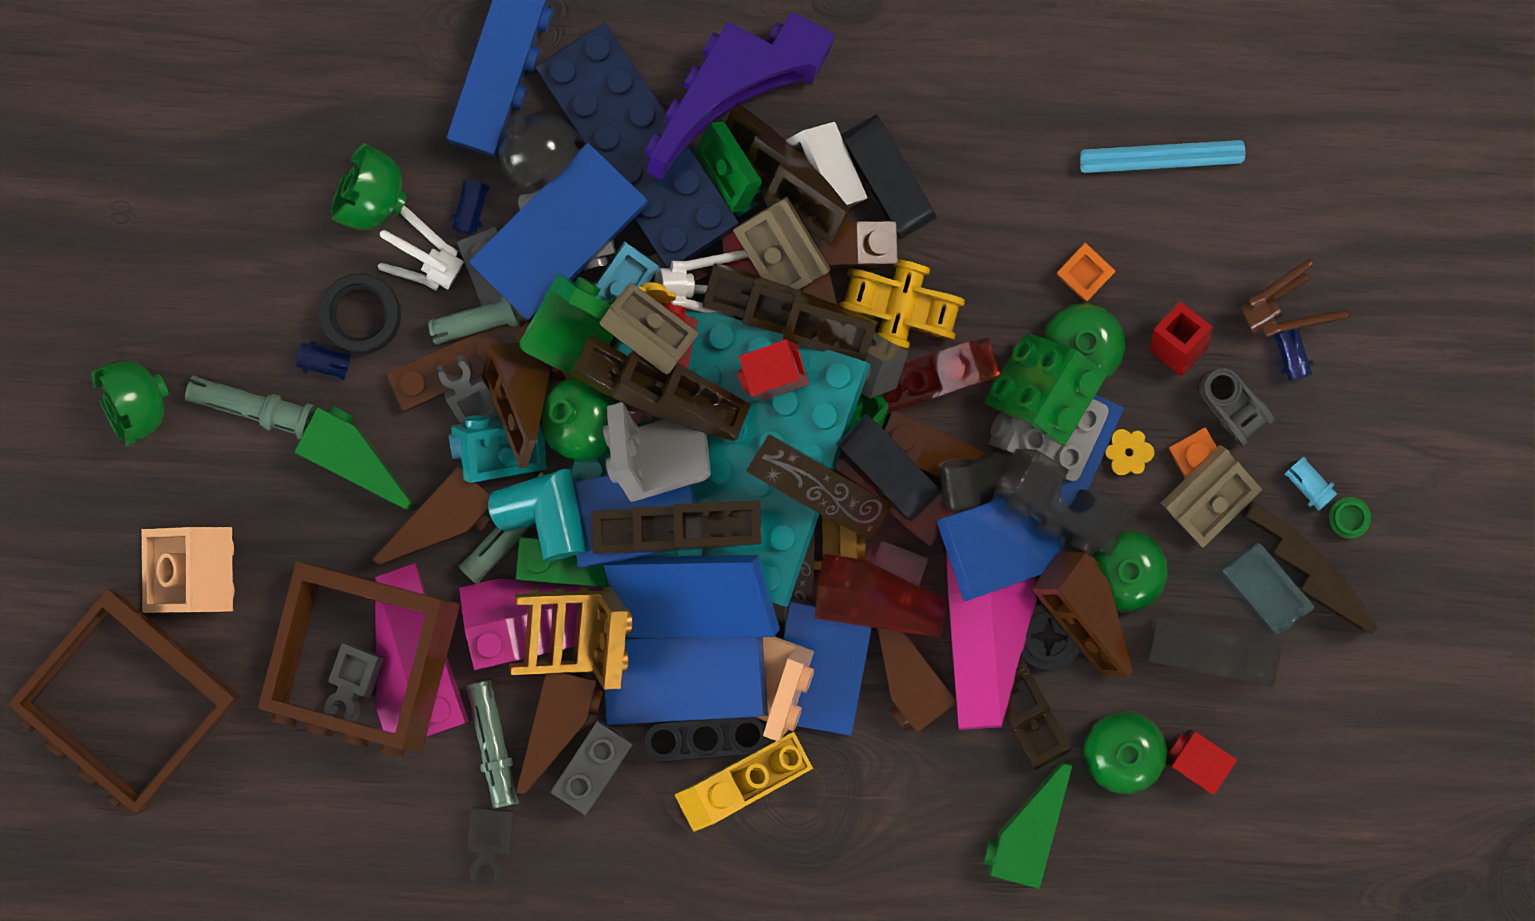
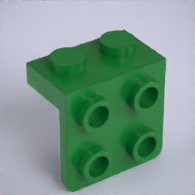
(565, 320)
(1046, 386)

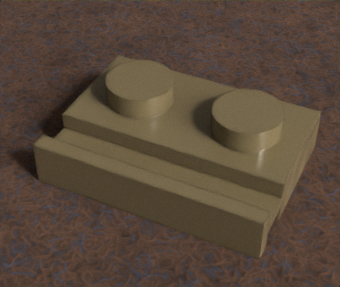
(781, 246)
(1211, 496)

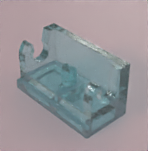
(1268, 588)

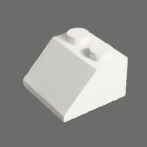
(829, 156)

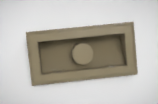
(648, 328)

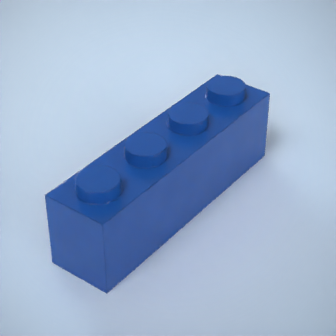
(497, 73)

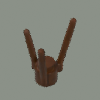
(1263, 309)

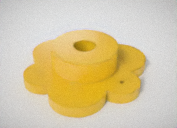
(658, 292)
(1141, 452)

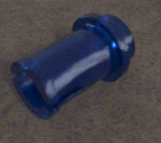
(470, 207)
(1293, 355)
(323, 360)

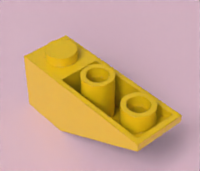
(743, 782)

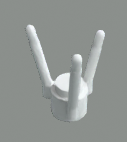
(440, 266)
(683, 284)

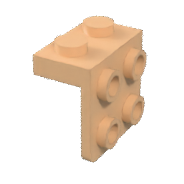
(786, 677)

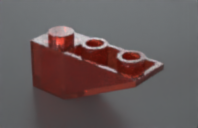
(943, 374)

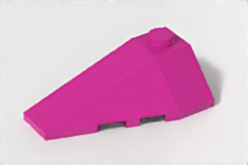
(498, 626)
(397, 641)
(987, 648)

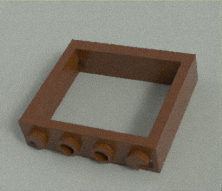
(423, 679)
(65, 744)

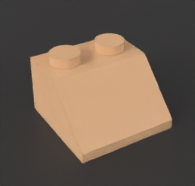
(187, 569)

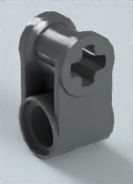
(1236, 406)

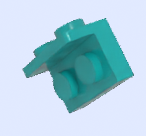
(488, 451)

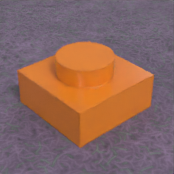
(1085, 272)
(1192, 451)

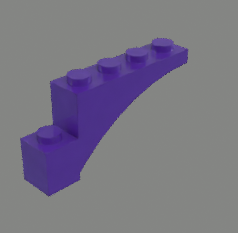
(735, 71)

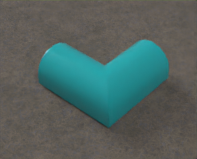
(550, 505)

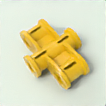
(917, 308)

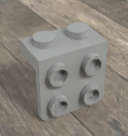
(1013, 433)
(654, 455)

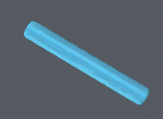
(1162, 156)

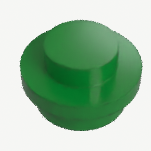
(1349, 517)

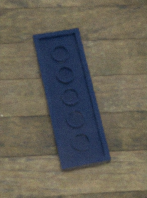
(618, 119)

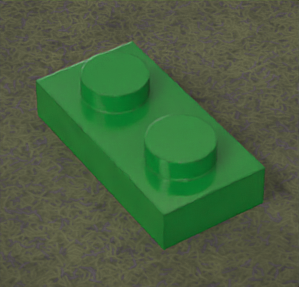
(728, 166)

